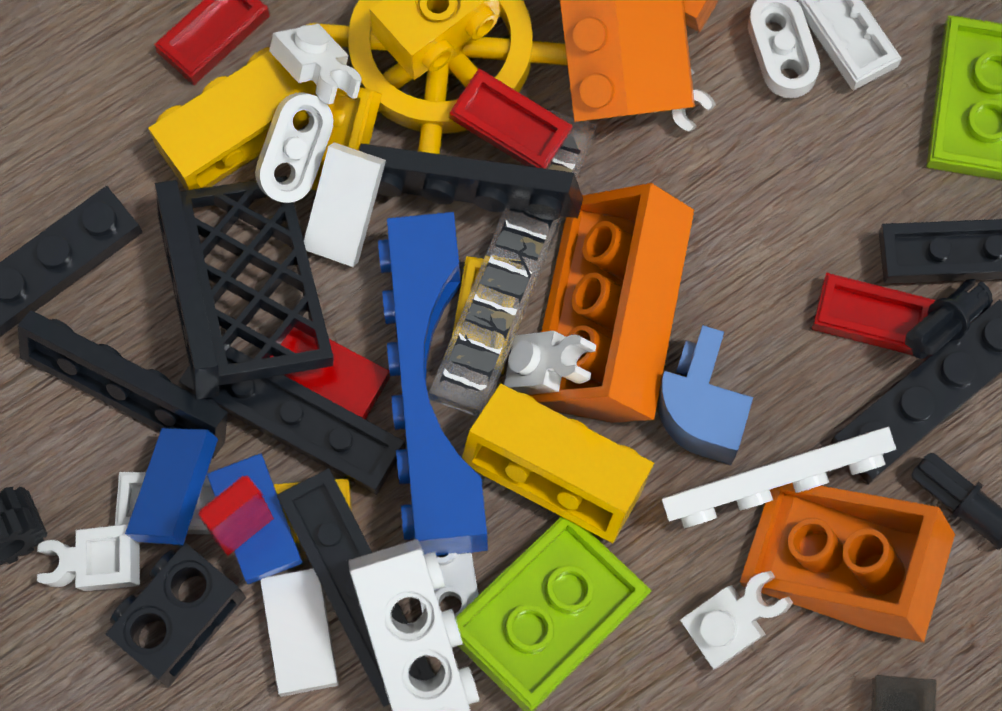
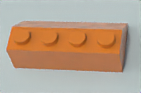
(626, 57)
(620, 291)

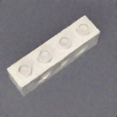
(381, 582)

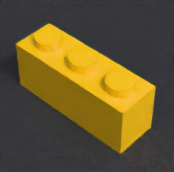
(226, 122)
(556, 462)

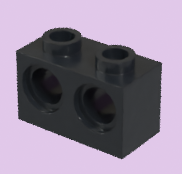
(187, 623)

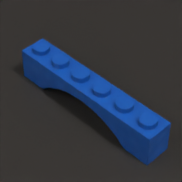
(445, 490)

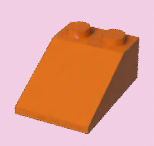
(853, 557)

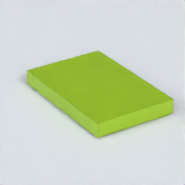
(968, 100)
(548, 612)

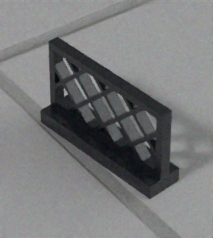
(196, 300)

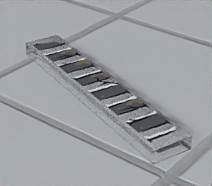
(503, 292)

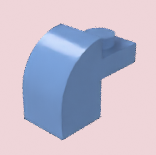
(699, 414)

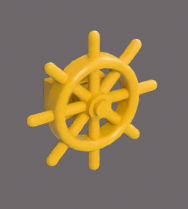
(438, 40)

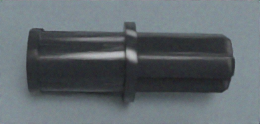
(949, 318)
(960, 497)

